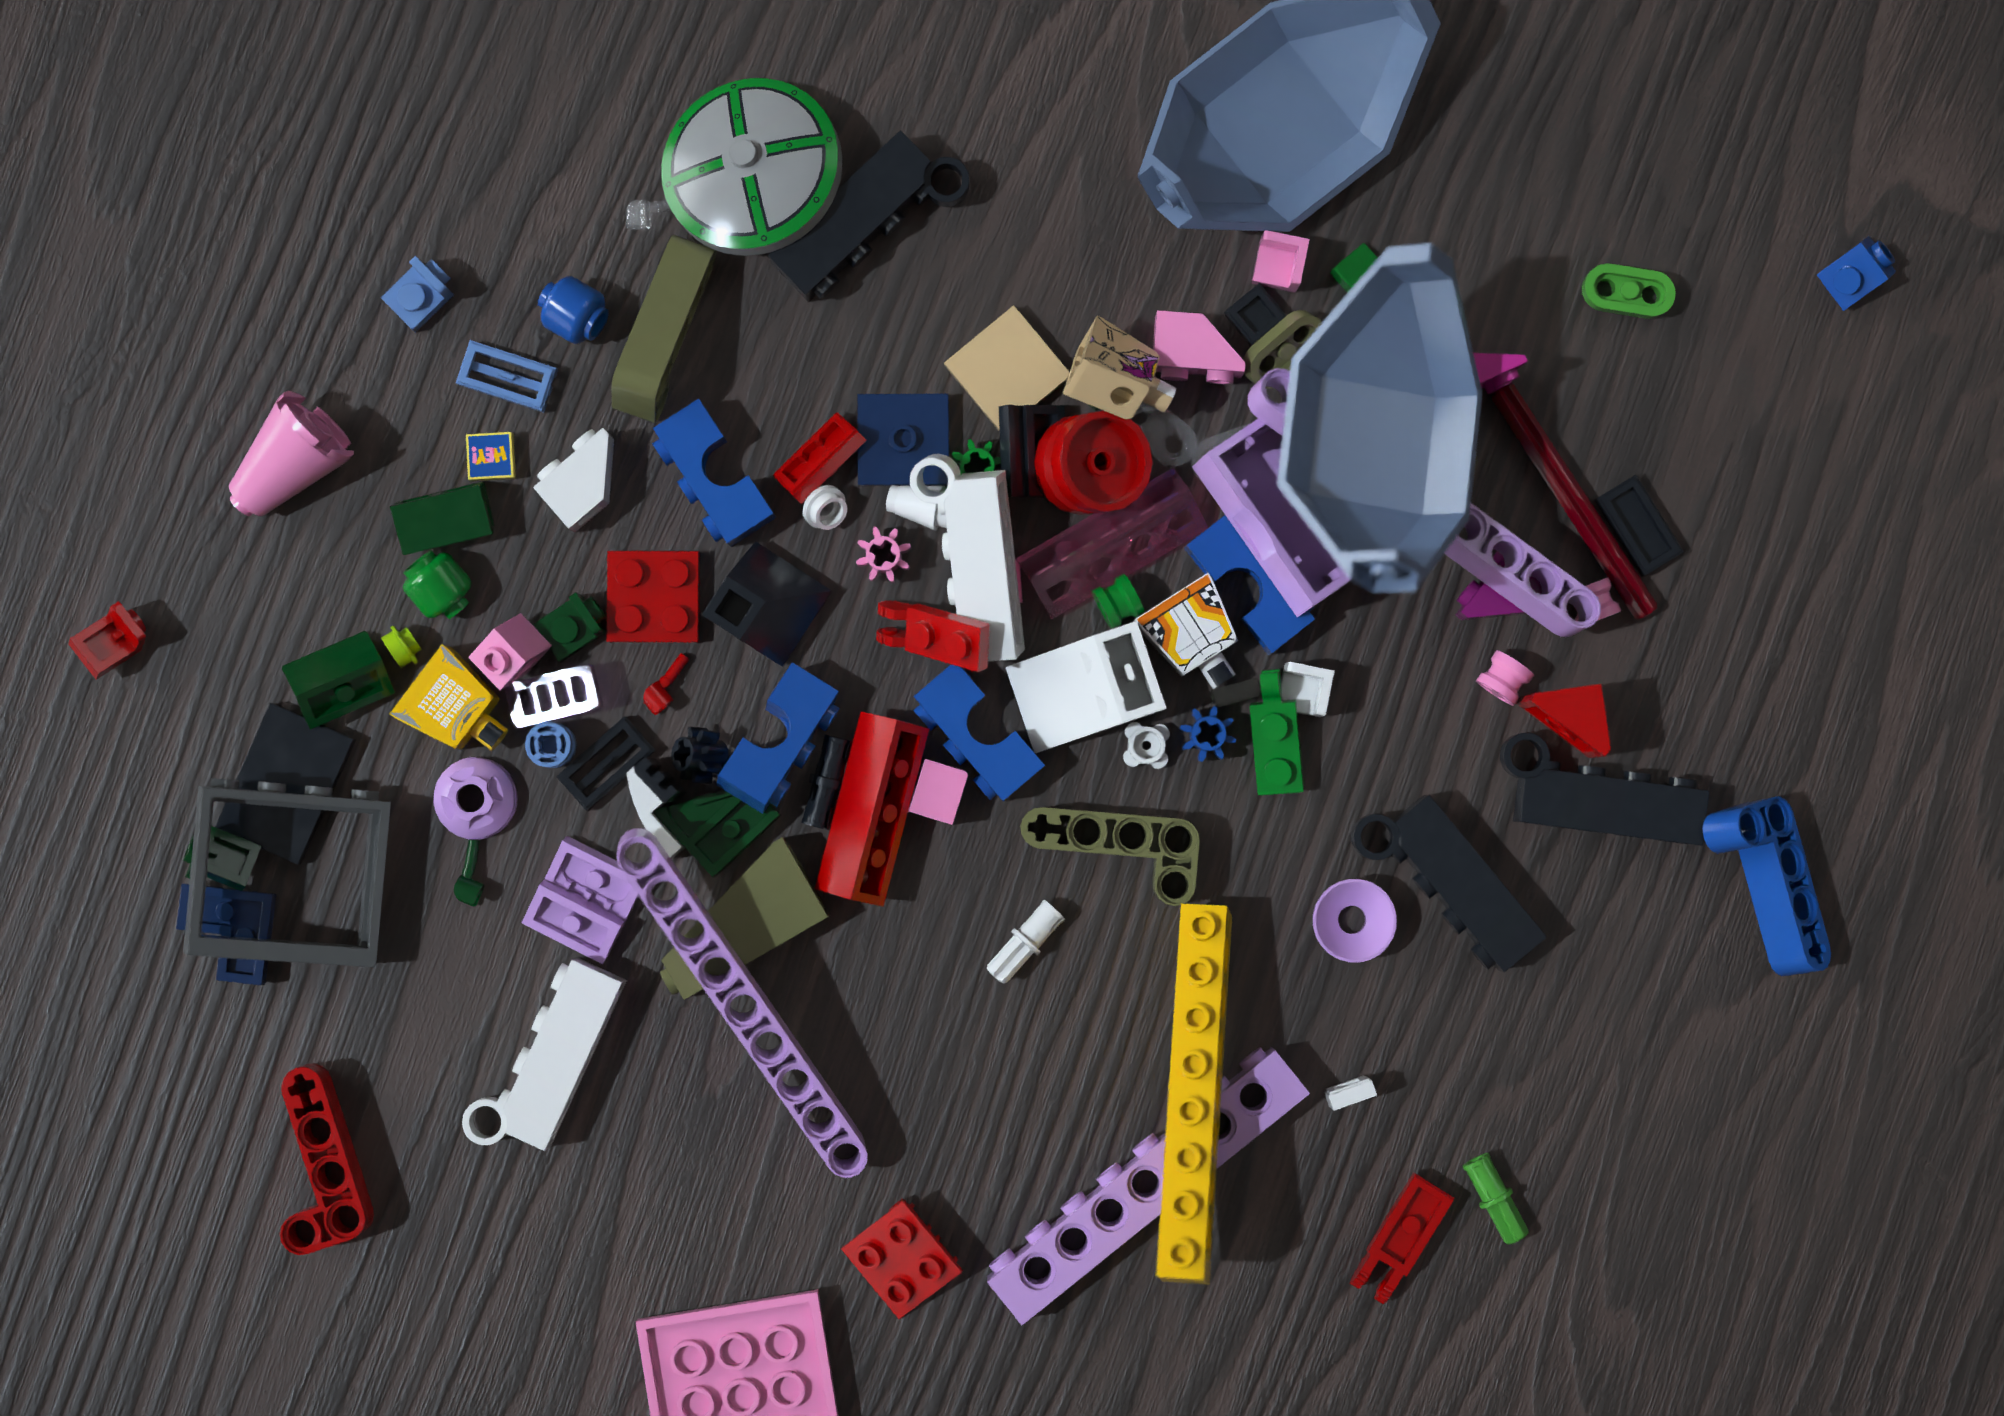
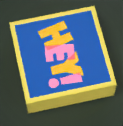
(490, 456)

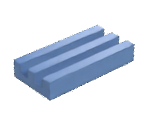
(543, 388)

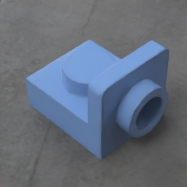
(419, 293)

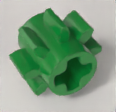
(983, 454)

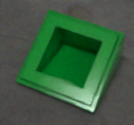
(1353, 267)

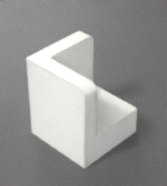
(1308, 686)

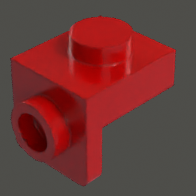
(109, 640)

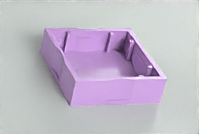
(1244, 484)

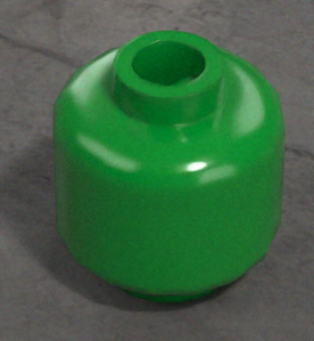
(437, 585)

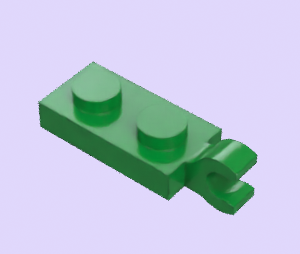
(1276, 739)

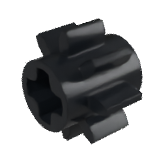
(699, 755)

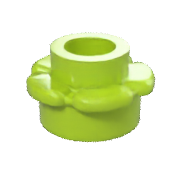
(401, 646)

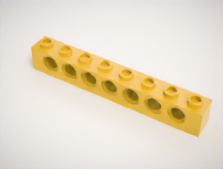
(1194, 1094)

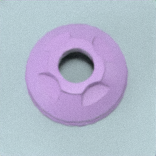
(499, 798)
(1377, 928)

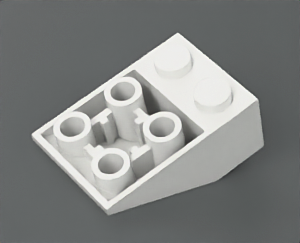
(1086, 687)

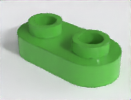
(1627, 290)

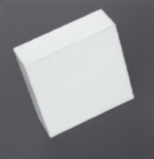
(1350, 1092)

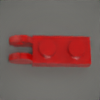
(936, 634)
(1403, 1234)

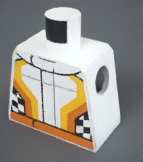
(1192, 631)

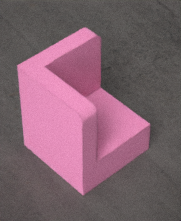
(1280, 261)
(938, 791)

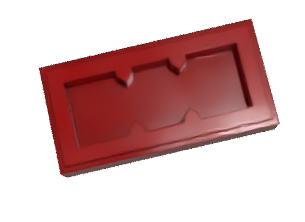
(819, 457)

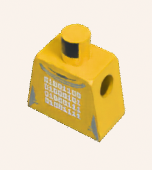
(451, 703)

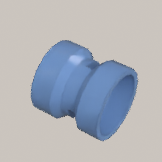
(557, 748)

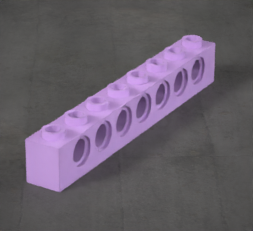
(1029, 1296)

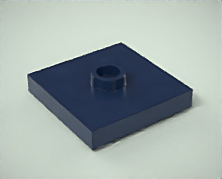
(899, 435)

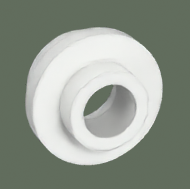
(825, 507)

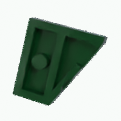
(716, 827)

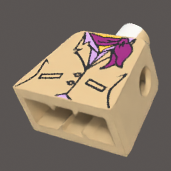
(1116, 372)

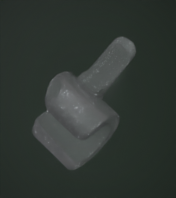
(639, 213)

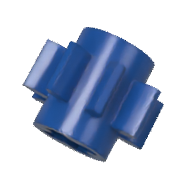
(1220, 737)

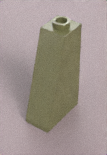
(755, 915)

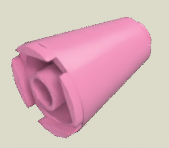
(287, 456)

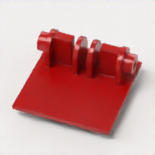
(902, 1258)

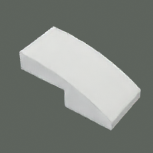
(646, 804)

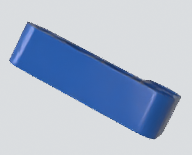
(1777, 881)

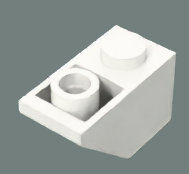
(580, 483)

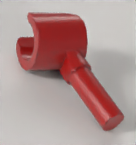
(656, 696)

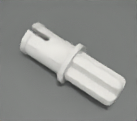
(1025, 942)

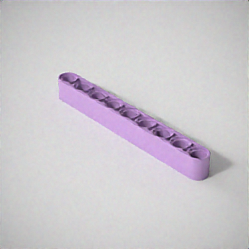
(1476, 552)
(748, 1025)

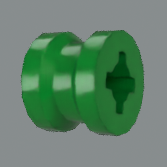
(1118, 601)

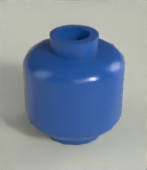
(573, 310)

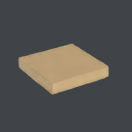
(1007, 366)

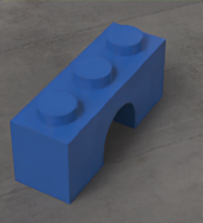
(688, 441)
(1223, 551)
(948, 704)
(760, 773)

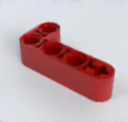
(316, 1156)

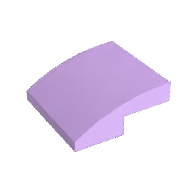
(582, 900)

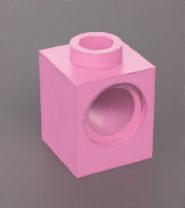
(510, 651)

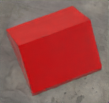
(1573, 715)

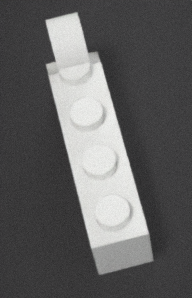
(979, 550)
(557, 1058)

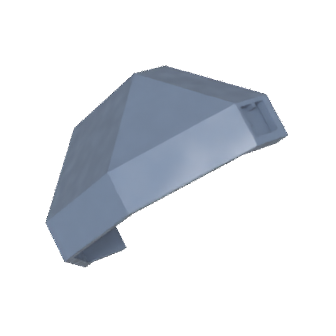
(1286, 112)
(1386, 422)

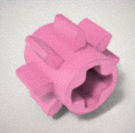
(880, 542)

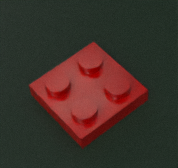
(653, 596)

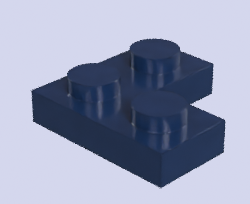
(234, 915)

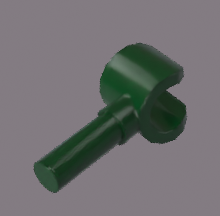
(466, 888)

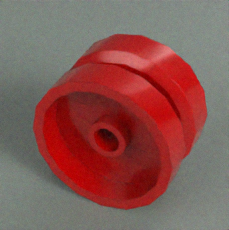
(1093, 463)

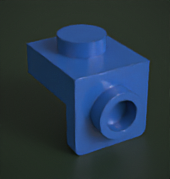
(1858, 272)

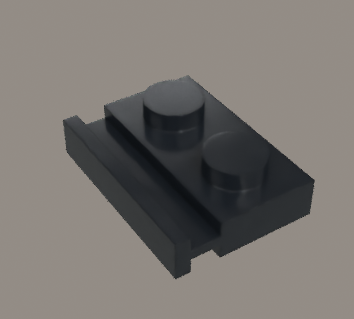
(1020, 432)

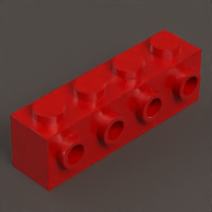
(872, 809)

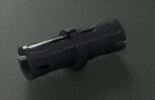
(826, 782)

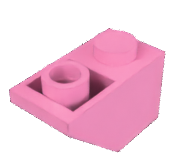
(1193, 346)

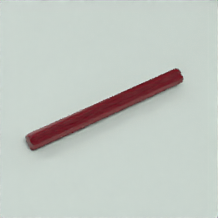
(1574, 501)

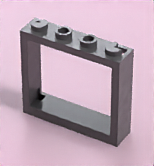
(317, 798)

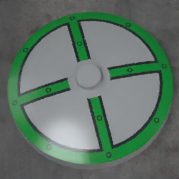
(751, 166)

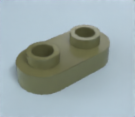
(1279, 344)

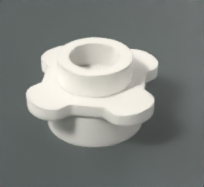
(1137, 735)

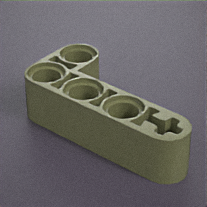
(660, 329)
(1109, 843)

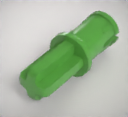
(1496, 1198)

